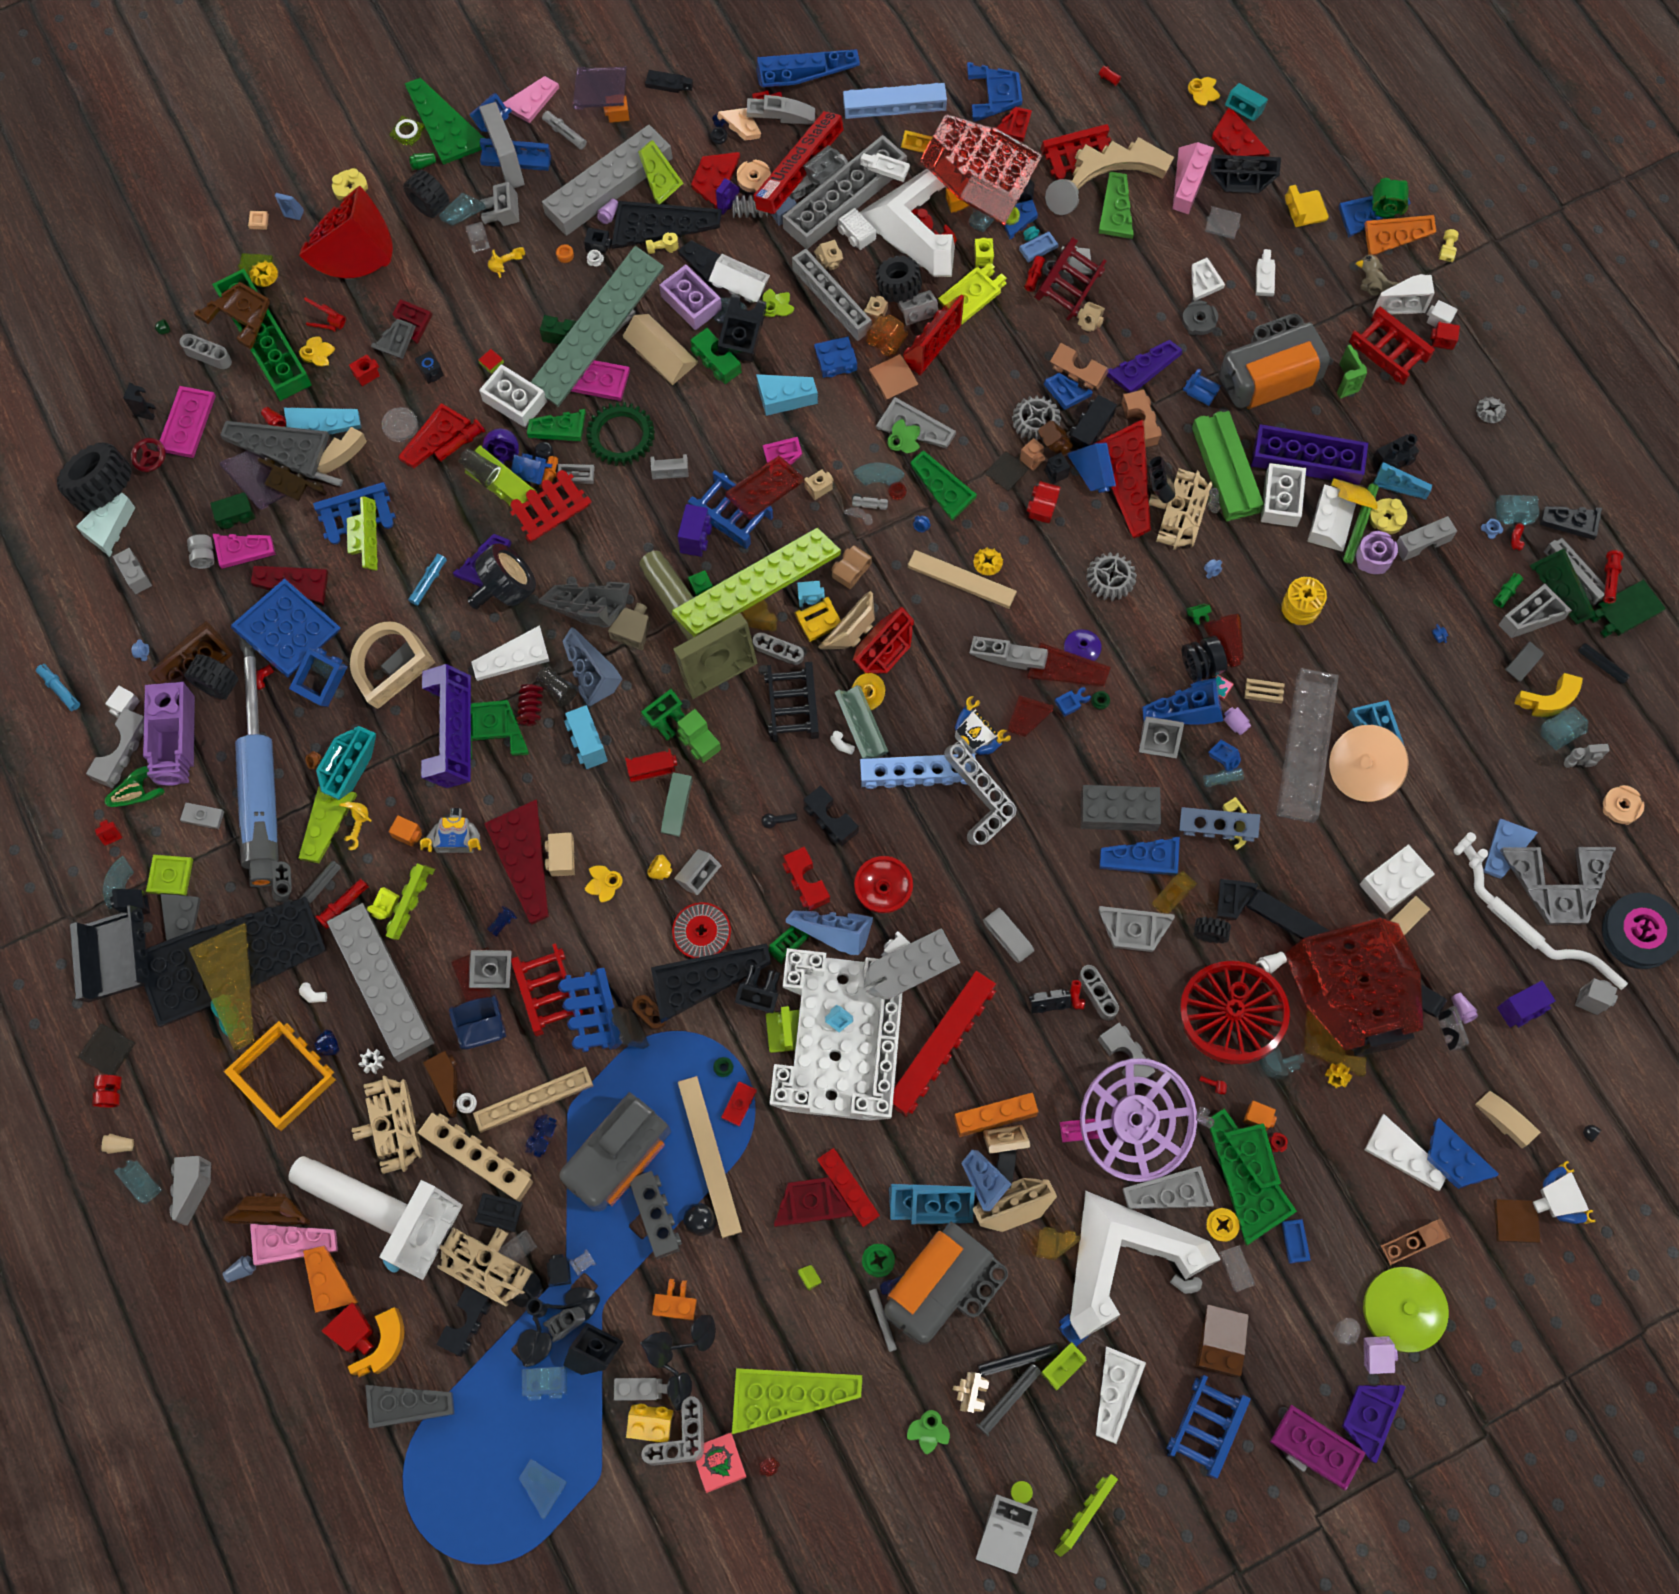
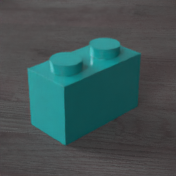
(1246, 102)

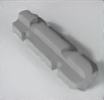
(867, 502)

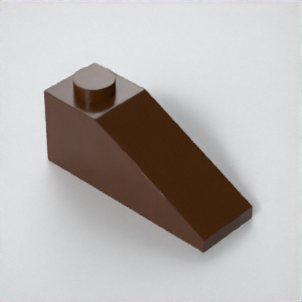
(444, 1077)

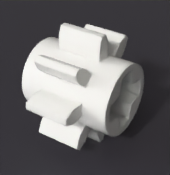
(370, 1066)

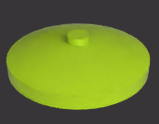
(1406, 1308)

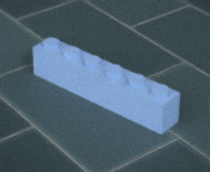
(894, 100)

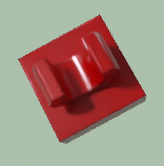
(108, 832)

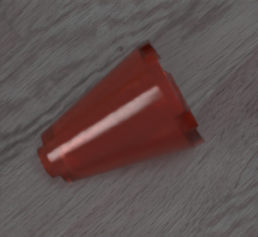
(1229, 632)

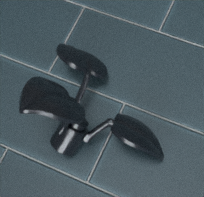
(533, 1344)
(659, 1353)

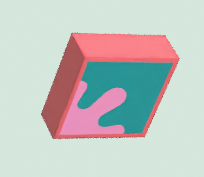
(1224, 686)

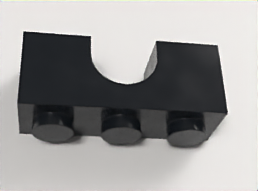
(839, 829)
(459, 1339)

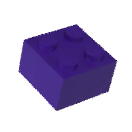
(694, 530)
(1526, 1005)

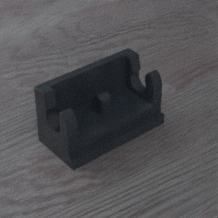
(137, 403)

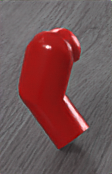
(1516, 535)

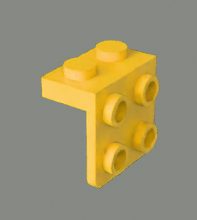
(1305, 207)

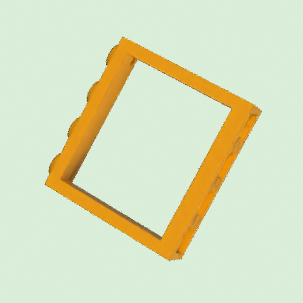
(258, 1048)

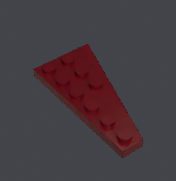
(520, 850)

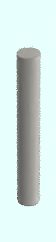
(882, 1320)

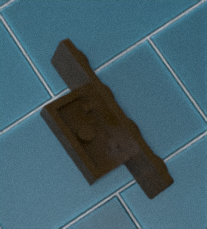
(288, 483)

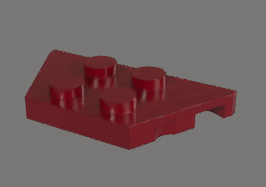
(811, 1202)

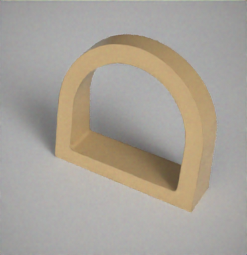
(398, 680)

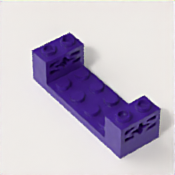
(453, 763)

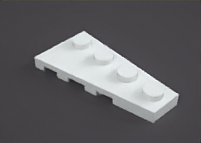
(514, 655)

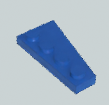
(1356, 213)
(1142, 857)

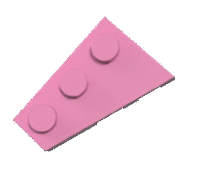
(532, 99)

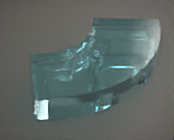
(878, 473)
(116, 878)

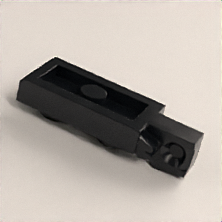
(668, 81)

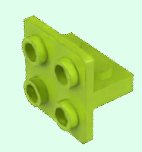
(782, 1030)

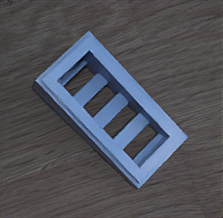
(289, 206)

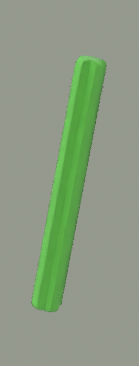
(1359, 528)

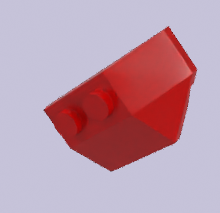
(885, 643)

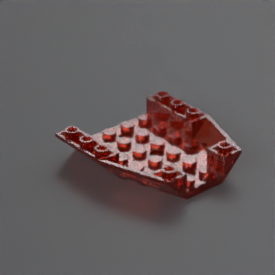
(978, 178)
(1330, 983)

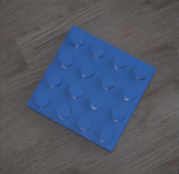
(285, 627)

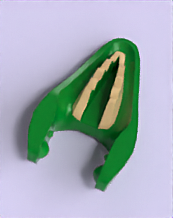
(132, 790)

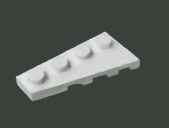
(1401, 1152)
(1118, 1389)

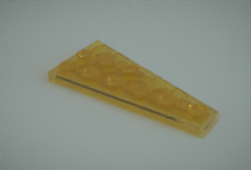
(226, 975)

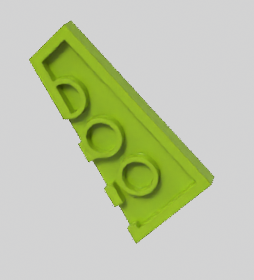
(409, 900)

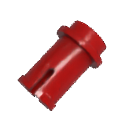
(1109, 75)

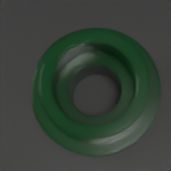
(1100, 695)
(720, 1061)

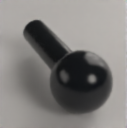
(770, 820)

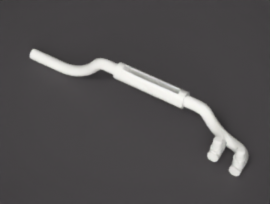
(1518, 924)

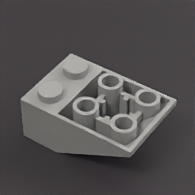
(190, 1183)
(1006, 1534)

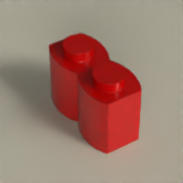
(1044, 502)

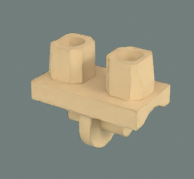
(968, 1392)

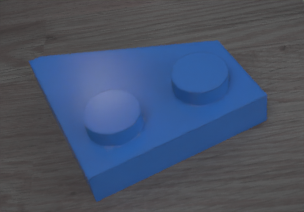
(1066, 391)

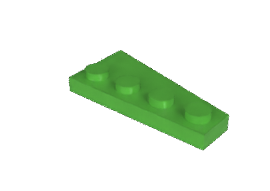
(1116, 214)

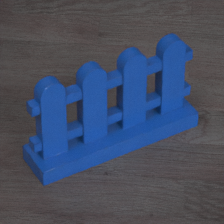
(342, 504)
(601, 1000)

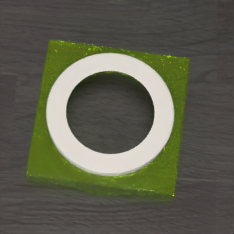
(407, 139)

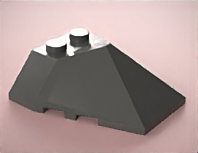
(588, 604)

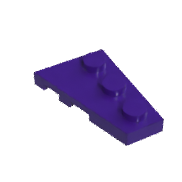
(468, 570)

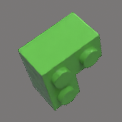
(695, 734)

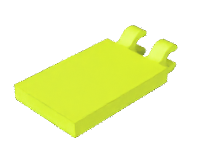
(976, 289)

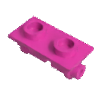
(1071, 1131)

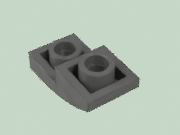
(1524, 661)

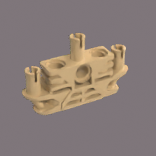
(1191, 518)
(403, 1121)
(477, 1278)

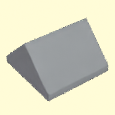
(1161, 737)
(489, 969)

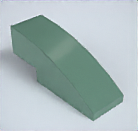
(676, 804)

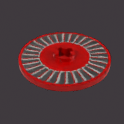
(697, 916)

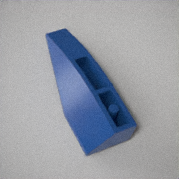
(803, 67)

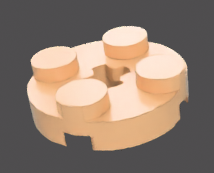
(746, 169)
(1615, 812)

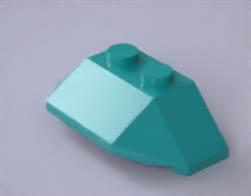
(345, 762)

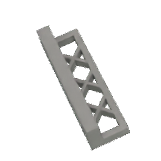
(1592, 585)

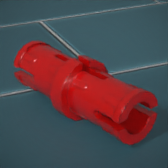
(1034, 273)

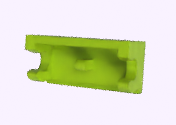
(1064, 1366)

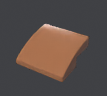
(893, 377)

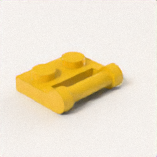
(821, 624)

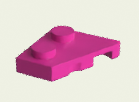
(787, 449)

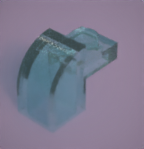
(1276, 1067)

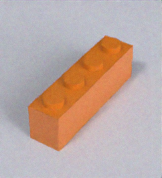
(996, 1114)

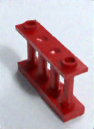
(1402, 334)
(527, 986)

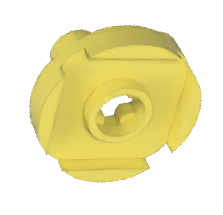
(345, 178)
(1390, 506)

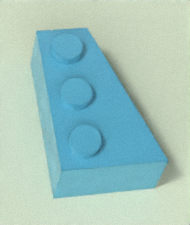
(585, 737)

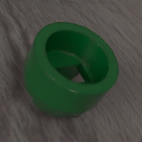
(162, 327)

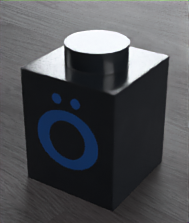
(429, 367)

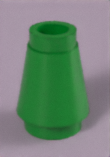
(421, 160)

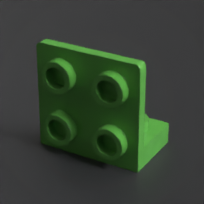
(1354, 373)

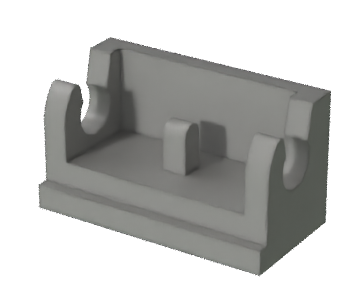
(669, 468)

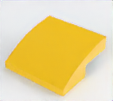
(1355, 493)

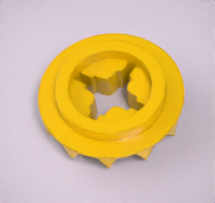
(263, 280)
(986, 568)
(1232, 1225)

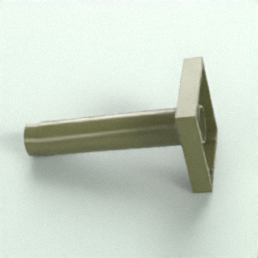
(712, 655)

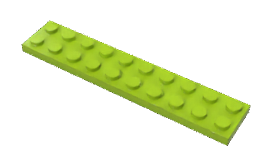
(756, 582)

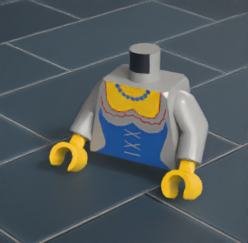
(452, 835)

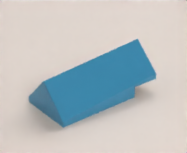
(931, 1203)

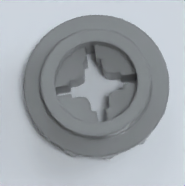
(1488, 415)

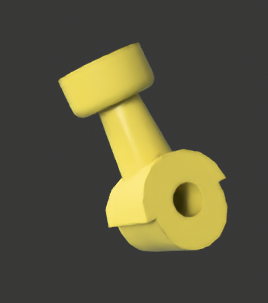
(669, 242)
(1447, 251)

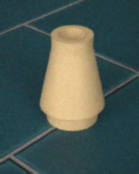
(114, 1143)

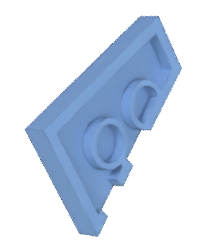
(1505, 835)
(985, 1178)

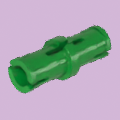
(1508, 590)

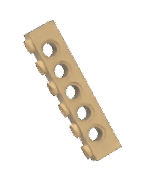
(431, 1132)

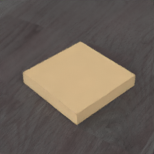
(1006, 1139)

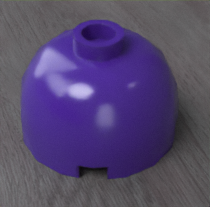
(501, 444)

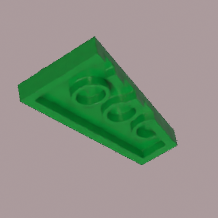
(943, 485)

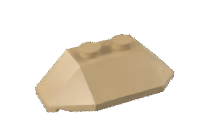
(852, 625)
(1019, 1204)

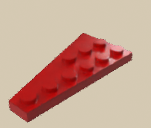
(1129, 468)

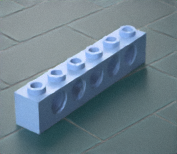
(908, 764)

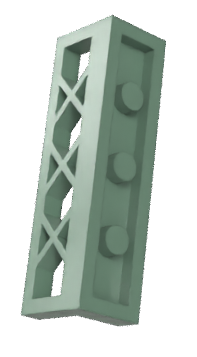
(861, 723)

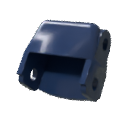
(478, 1022)

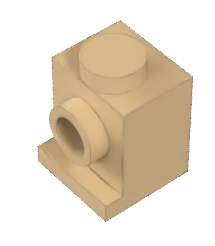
(875, 307)
(817, 488)

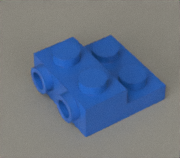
(835, 357)

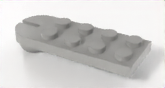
(911, 965)

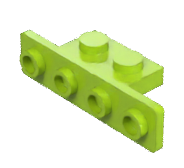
(362, 534)

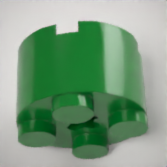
(1390, 198)

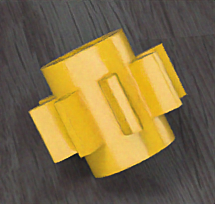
(1338, 1075)

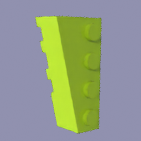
(507, 484)

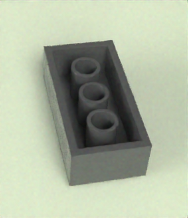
(1120, 808)

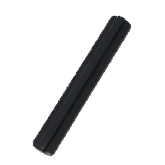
(1018, 1359)

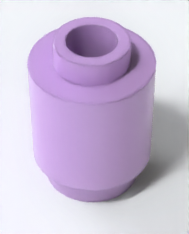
(1237, 720)

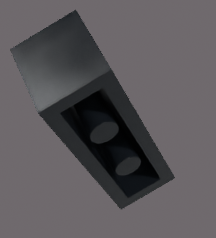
(1092, 422)

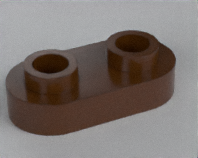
(649, 1013)

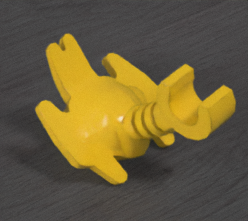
(496, 263)
(360, 815)

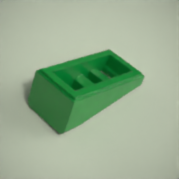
(779, 951)

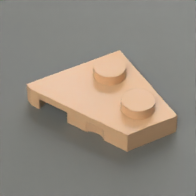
(740, 123)

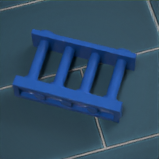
(727, 525)
(1230, 1426)

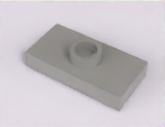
(202, 815)

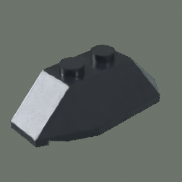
(1244, 173)

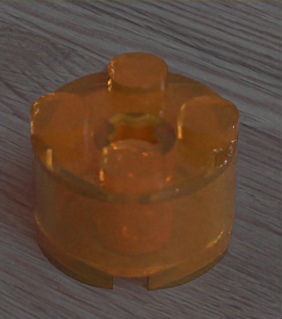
(886, 334)

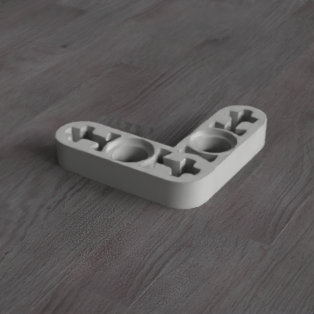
(684, 1445)

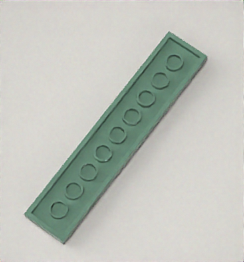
(597, 325)

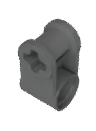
(562, 1325)

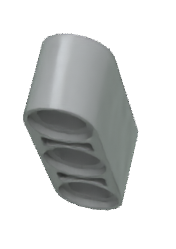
(205, 351)
(1008, 935)
(1098, 983)

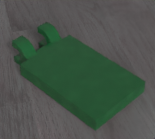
(1629, 610)

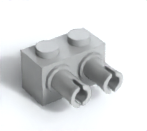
(504, 203)

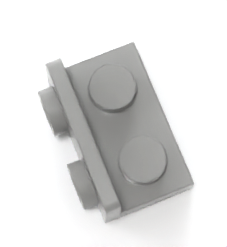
(919, 308)

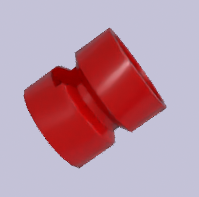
(107, 1098)

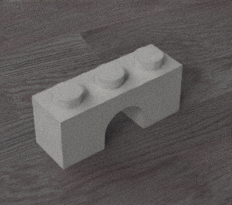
(1434, 533)
(1119, 1039)

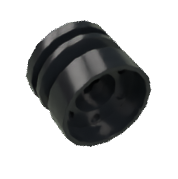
(1204, 658)

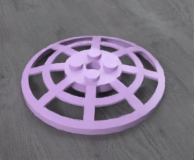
(1147, 1126)

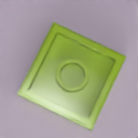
(169, 875)

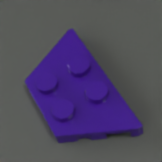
(1372, 1416)

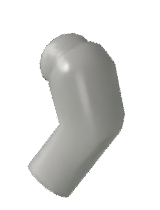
(1188, 1286)

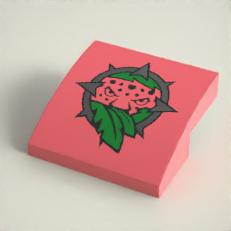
(720, 1463)

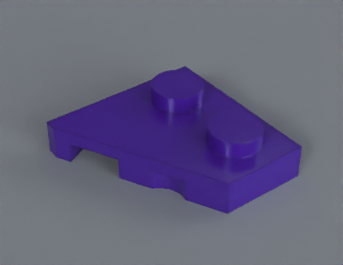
(725, 195)

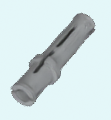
(559, 126)

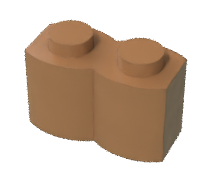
(851, 567)

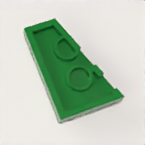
(562, 427)
(1255, 1152)

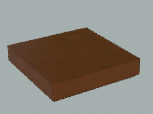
(1516, 1221)

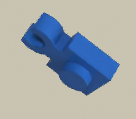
(1070, 703)

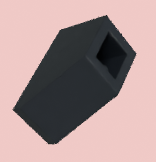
(124, 897)

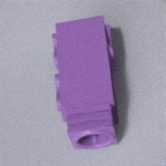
(169, 732)

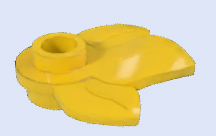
(1203, 90)
(316, 351)
(601, 883)

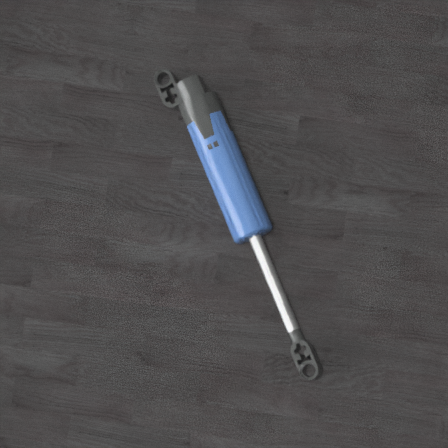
(257, 795)

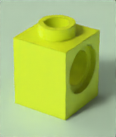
(983, 258)

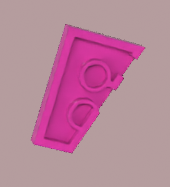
(241, 549)

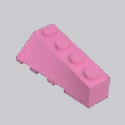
(1191, 169)

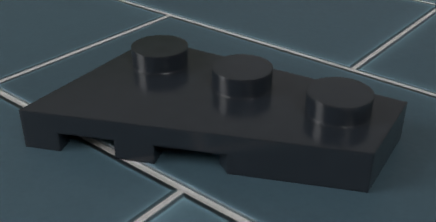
(700, 259)

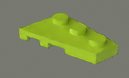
(659, 172)

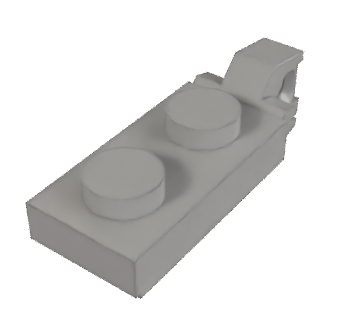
(638, 1389)

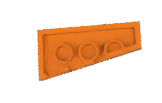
(1392, 233)

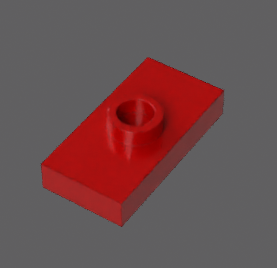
(739, 1104)

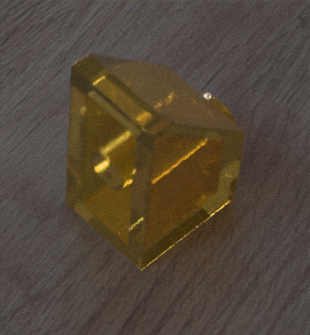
(1174, 893)

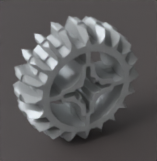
(1037, 413)
(1124, 581)

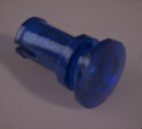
(501, 921)

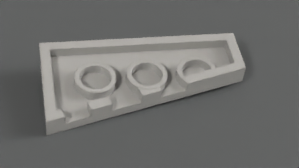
(930, 429)

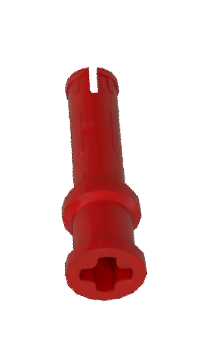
(466, 435)
(1613, 569)
(335, 909)

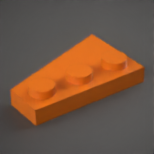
(325, 1280)

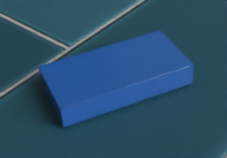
(1295, 1241)

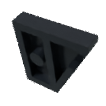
(1233, 897)

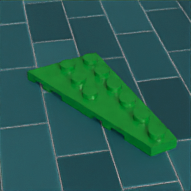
(446, 128)
(1254, 1207)

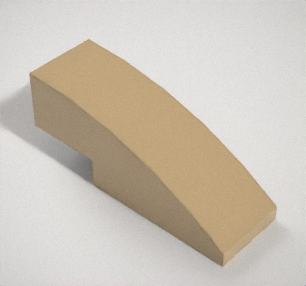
(341, 450)
(1507, 1119)

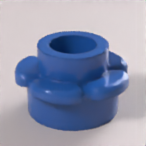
(921, 523)

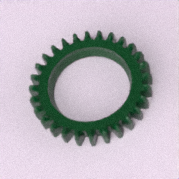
(641, 418)

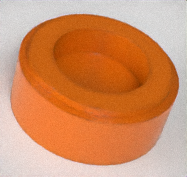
(564, 253)

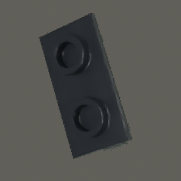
(1058, 1001)

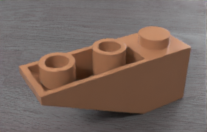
(1415, 1241)

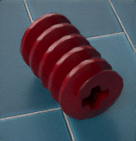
(528, 704)

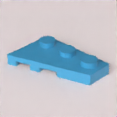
(1402, 482)

